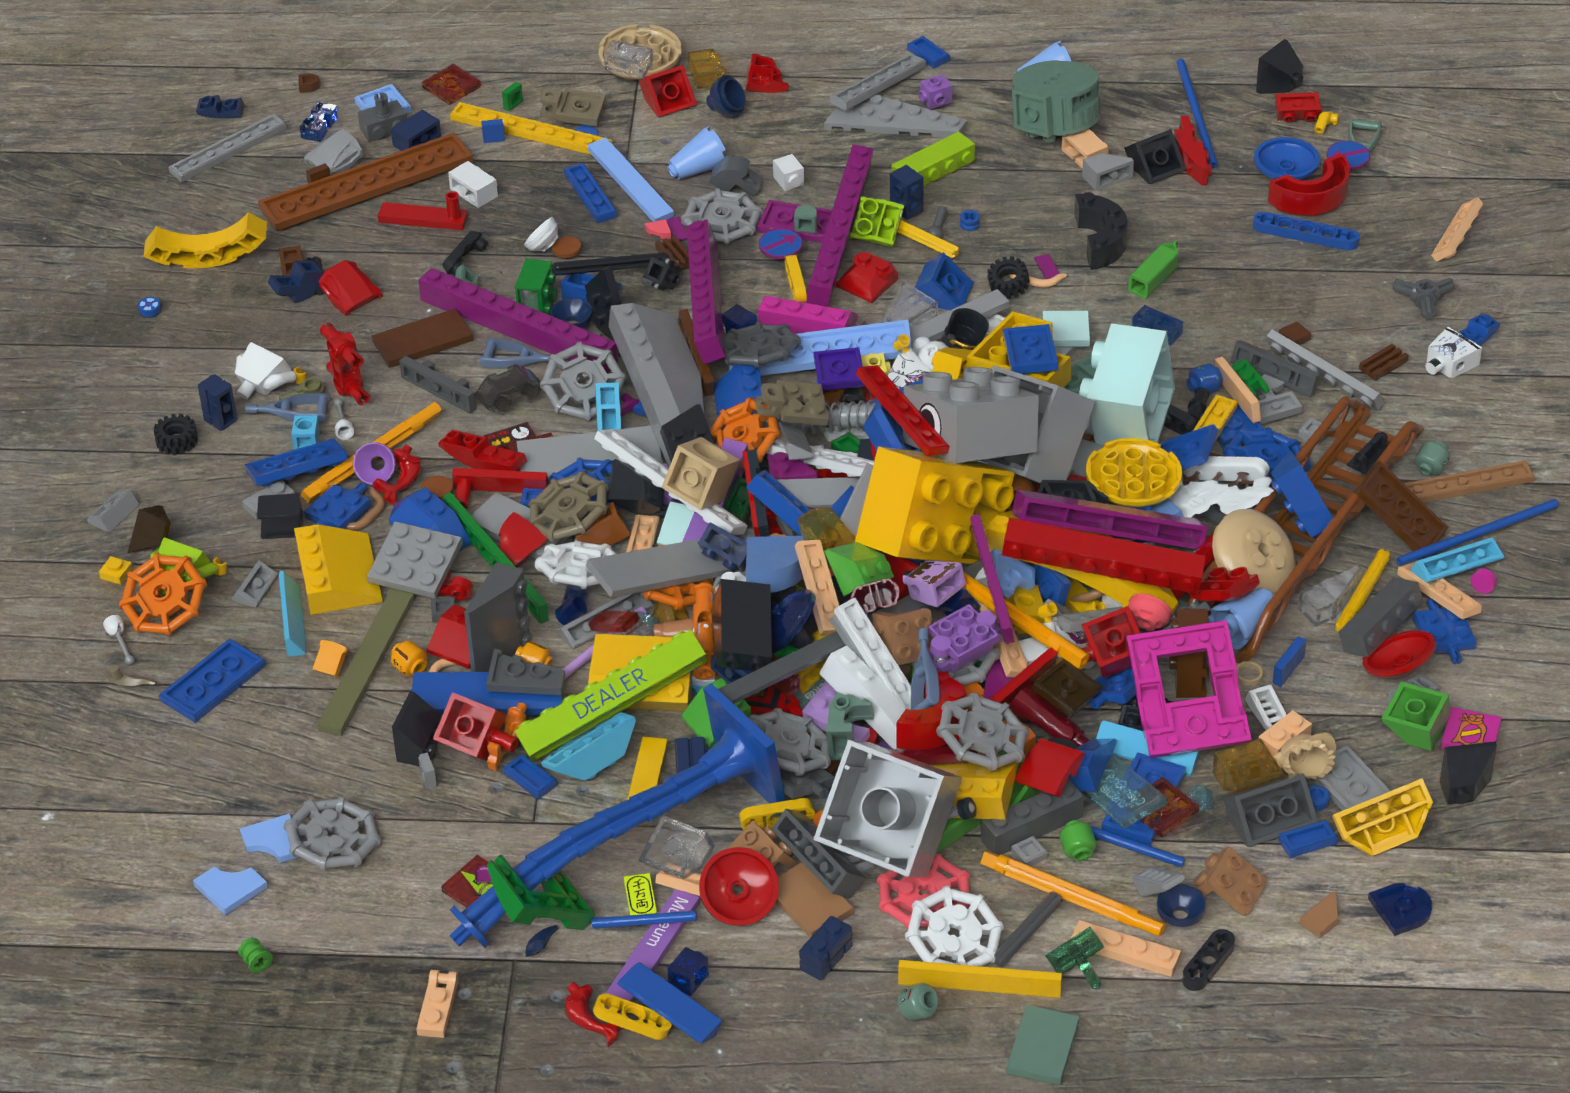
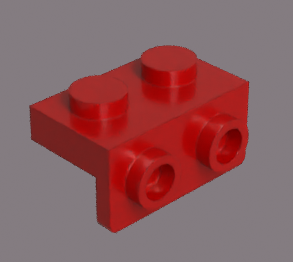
(1297, 106)

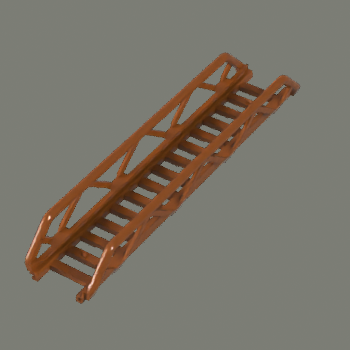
(1343, 513)

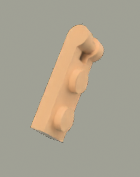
(437, 1004)

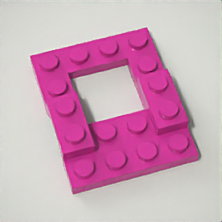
(1191, 723)

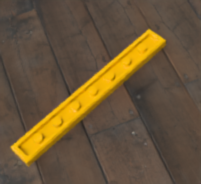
(526, 128)

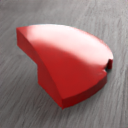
(519, 539)

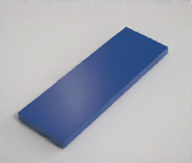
(438, 687)

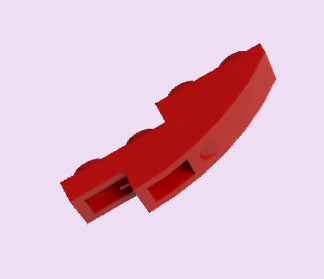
(1192, 152)
(478, 454)

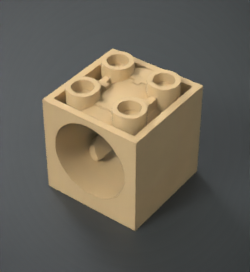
(700, 473)

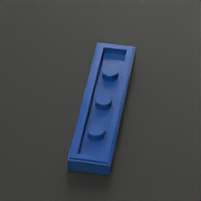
(590, 193)

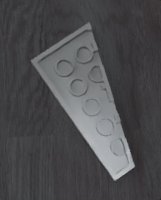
(890, 116)

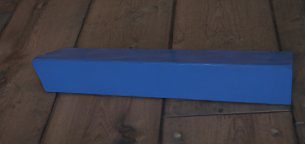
(778, 499)
(670, 1003)

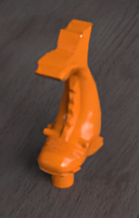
(514, 718)

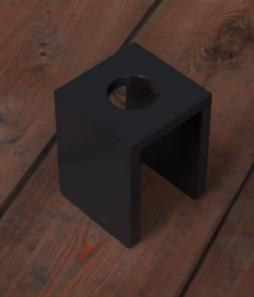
(280, 515)

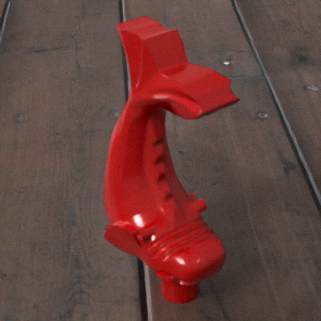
(409, 468)
(578, 1013)

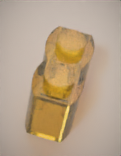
(705, 67)

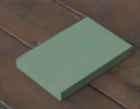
(1043, 1044)

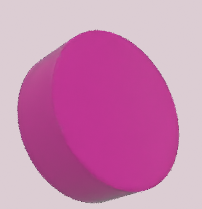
(1483, 580)

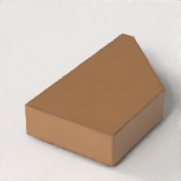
(1322, 916)

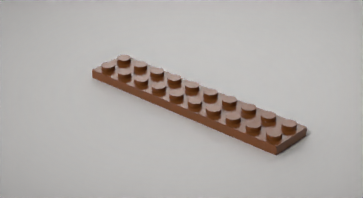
(364, 181)

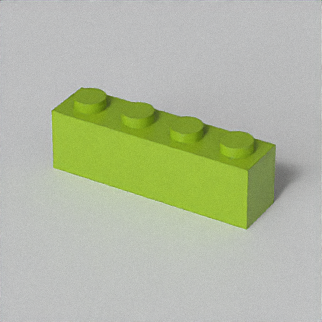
(940, 157)

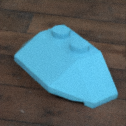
(593, 749)

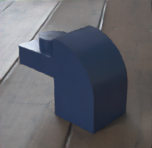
(300, 283)

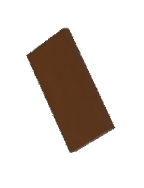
(422, 337)
(1400, 508)

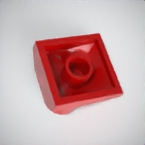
(868, 277)

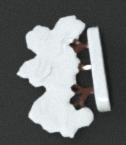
(1199, 496)

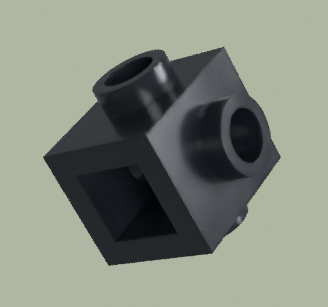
(662, 273)

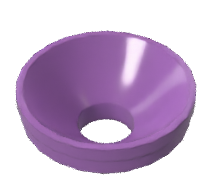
(363, 462)

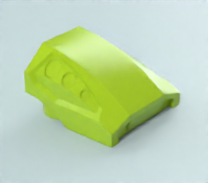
(877, 221)

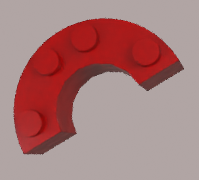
(1312, 196)
(918, 727)

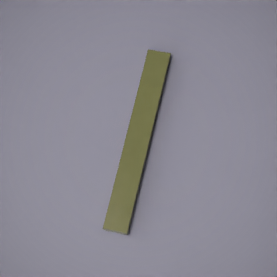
(365, 662)

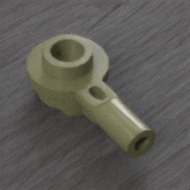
(310, 385)

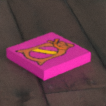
(1470, 727)

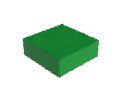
(512, 96)

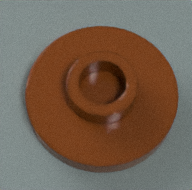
(566, 247)
(438, 485)

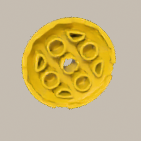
(1134, 472)

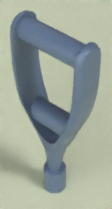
(526, 357)
(282, 407)
(924, 669)

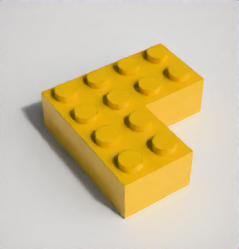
(993, 351)

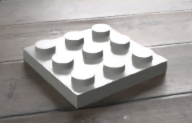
(414, 559)

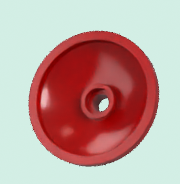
(1400, 654)
(743, 869)

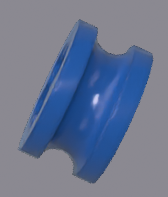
(969, 220)

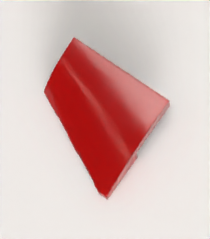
(764, 76)

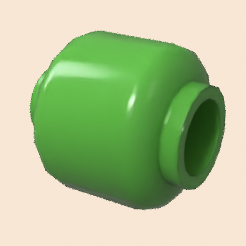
(1078, 840)

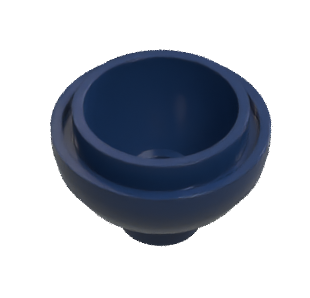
(726, 96)

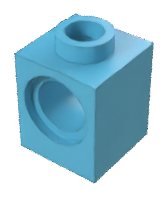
(305, 430)

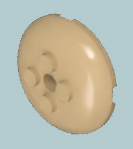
(663, 42)
(1254, 542)

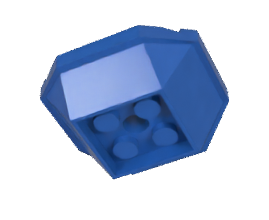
(885, 430)

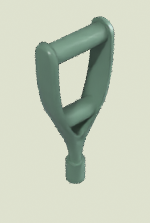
(1368, 125)

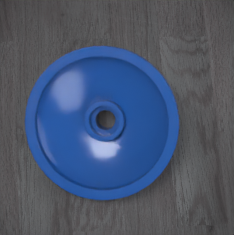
(1286, 156)

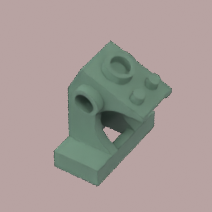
(840, 730)

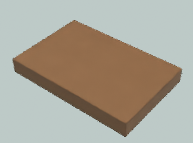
(808, 900)

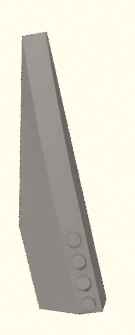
(657, 363)

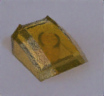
(825, 526)

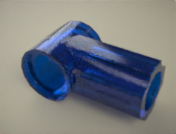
(572, 605)

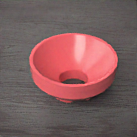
(1149, 611)

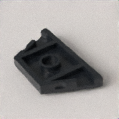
(601, 295)
(685, 428)
(1073, 489)

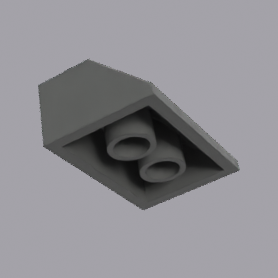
(1271, 808)

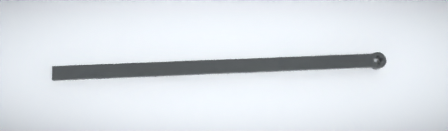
(811, 653)

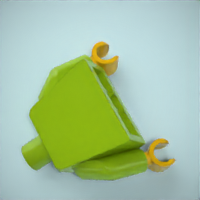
(199, 560)

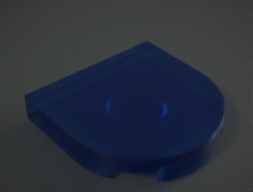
(1402, 907)

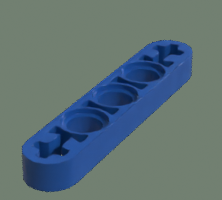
(1346, 240)

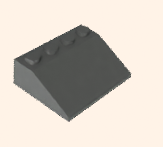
(497, 616)

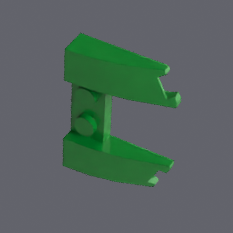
(522, 905)

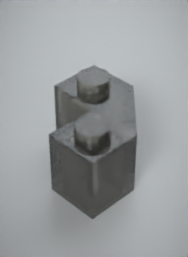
(500, 390)

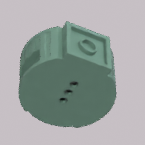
(1055, 99)

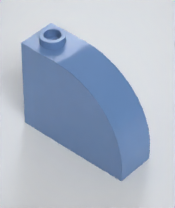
(773, 561)

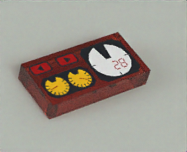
(510, 435)

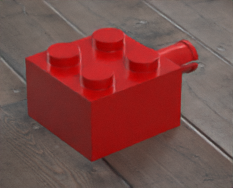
(1108, 641)
(471, 725)

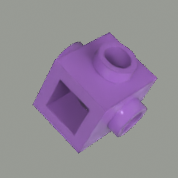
(935, 91)

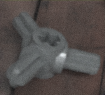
(1424, 293)

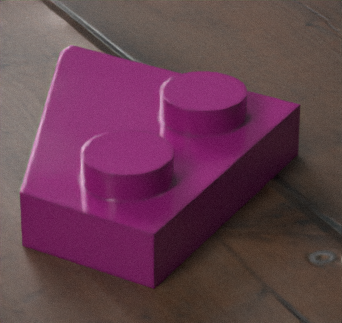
(782, 468)

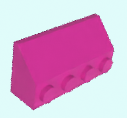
(803, 316)

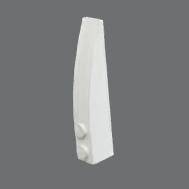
(852, 676)

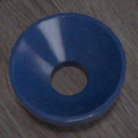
(573, 310)
(1181, 899)

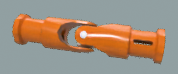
(704, 631)

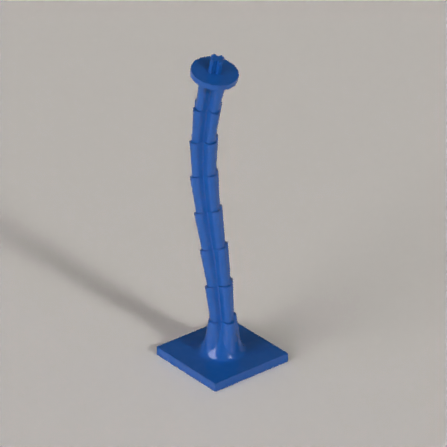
(738, 750)

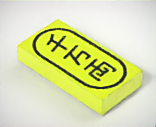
(639, 894)

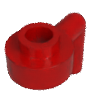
(458, 587)

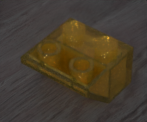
(1245, 766)

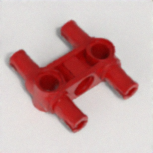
(344, 363)

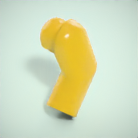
(1324, 119)

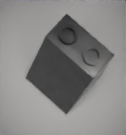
(742, 625)

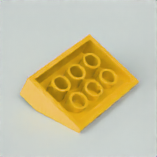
(336, 568)
(617, 651)
(988, 789)

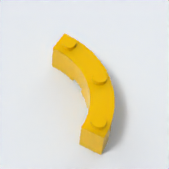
(206, 249)

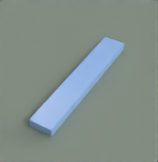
(630, 180)

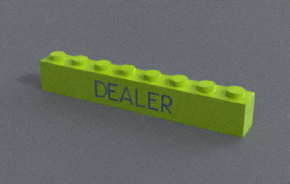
(611, 695)

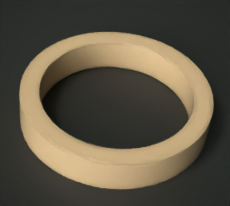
(1253, 665)

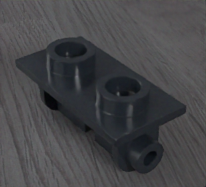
(1369, 453)

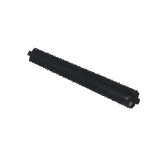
(598, 264)

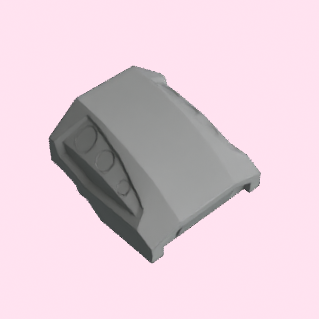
(337, 151)

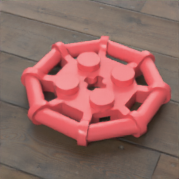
(910, 887)

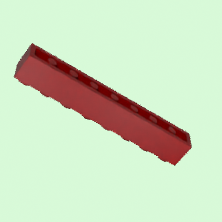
(1103, 555)

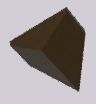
(150, 528)

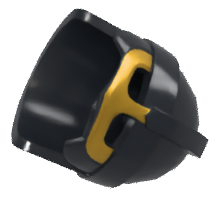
(965, 329)

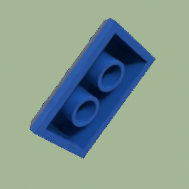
(737, 386)
(1300, 496)

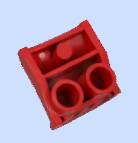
(348, 287)
(1225, 585)

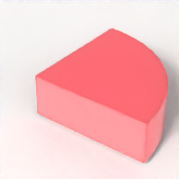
(658, 228)

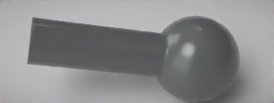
(936, 228)

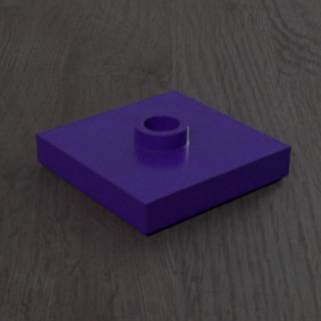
(838, 368)

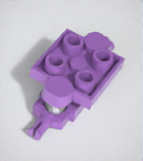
(963, 638)

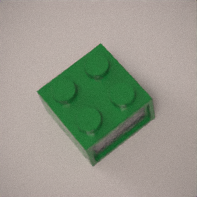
(536, 285)

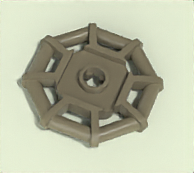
(579, 503)

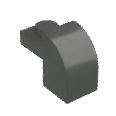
(735, 171)

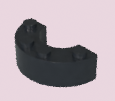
(1109, 223)

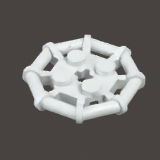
(571, 562)
(958, 918)

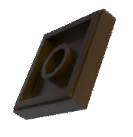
(1067, 688)

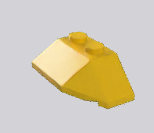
(1385, 819)

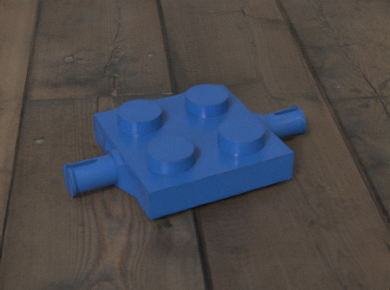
(338, 506)
(1448, 630)
(1116, 688)

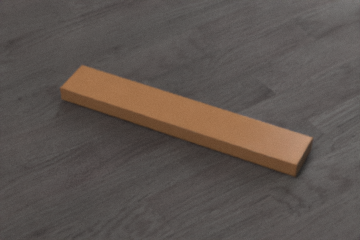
(1472, 481)

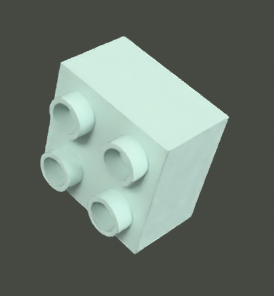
(1129, 384)

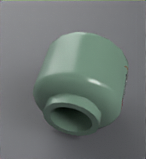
(1432, 458)
(918, 1001)

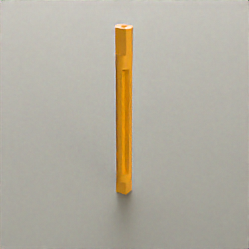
(390, 439)
(1029, 625)
(1073, 893)

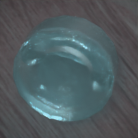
(648, 619)
(1202, 796)

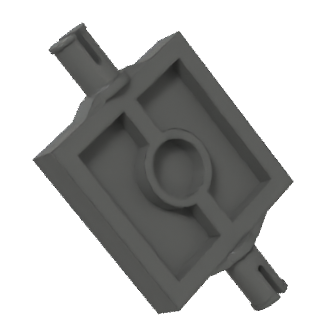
(814, 781)

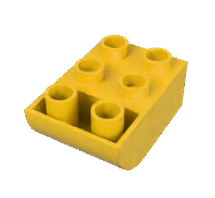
(925, 505)

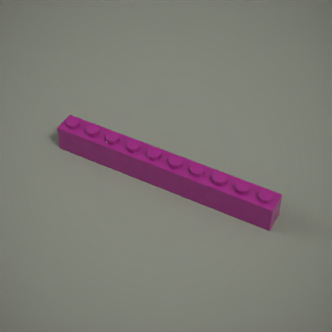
(839, 226)
(705, 291)
(508, 316)

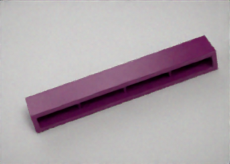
(1109, 519)

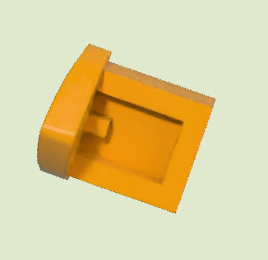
(330, 658)

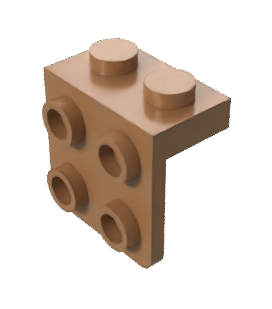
(901, 632)
(764, 841)
(1231, 879)

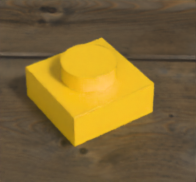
(115, 570)

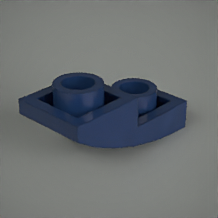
(215, 108)

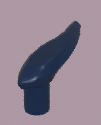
(539, 940)

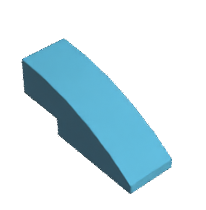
(607, 406)

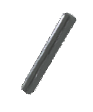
(1027, 928)

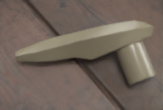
(127, 680)

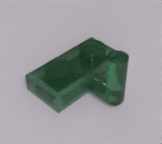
(1075, 953)

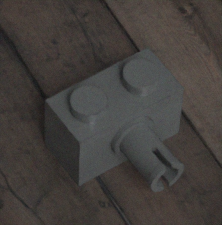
(379, 120)

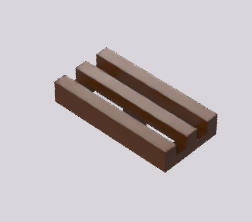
(677, 249)
(1380, 360)

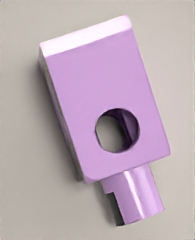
(934, 581)

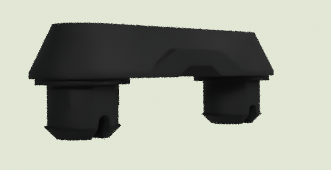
(472, 240)

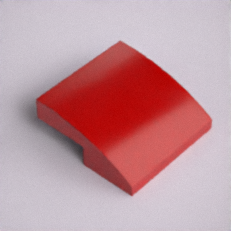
(1049, 767)

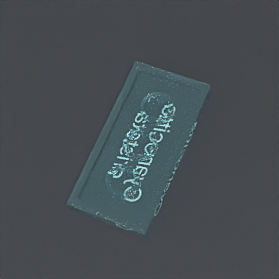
(1125, 794)

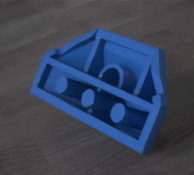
(428, 512)

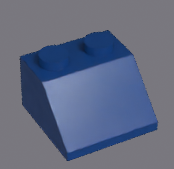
(944, 282)

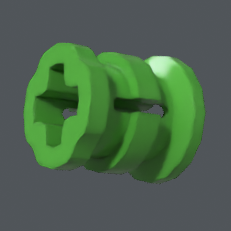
(255, 955)

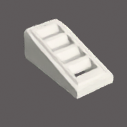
(1265, 693)

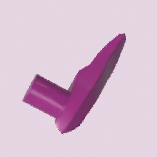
(628, 404)

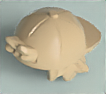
(1308, 755)

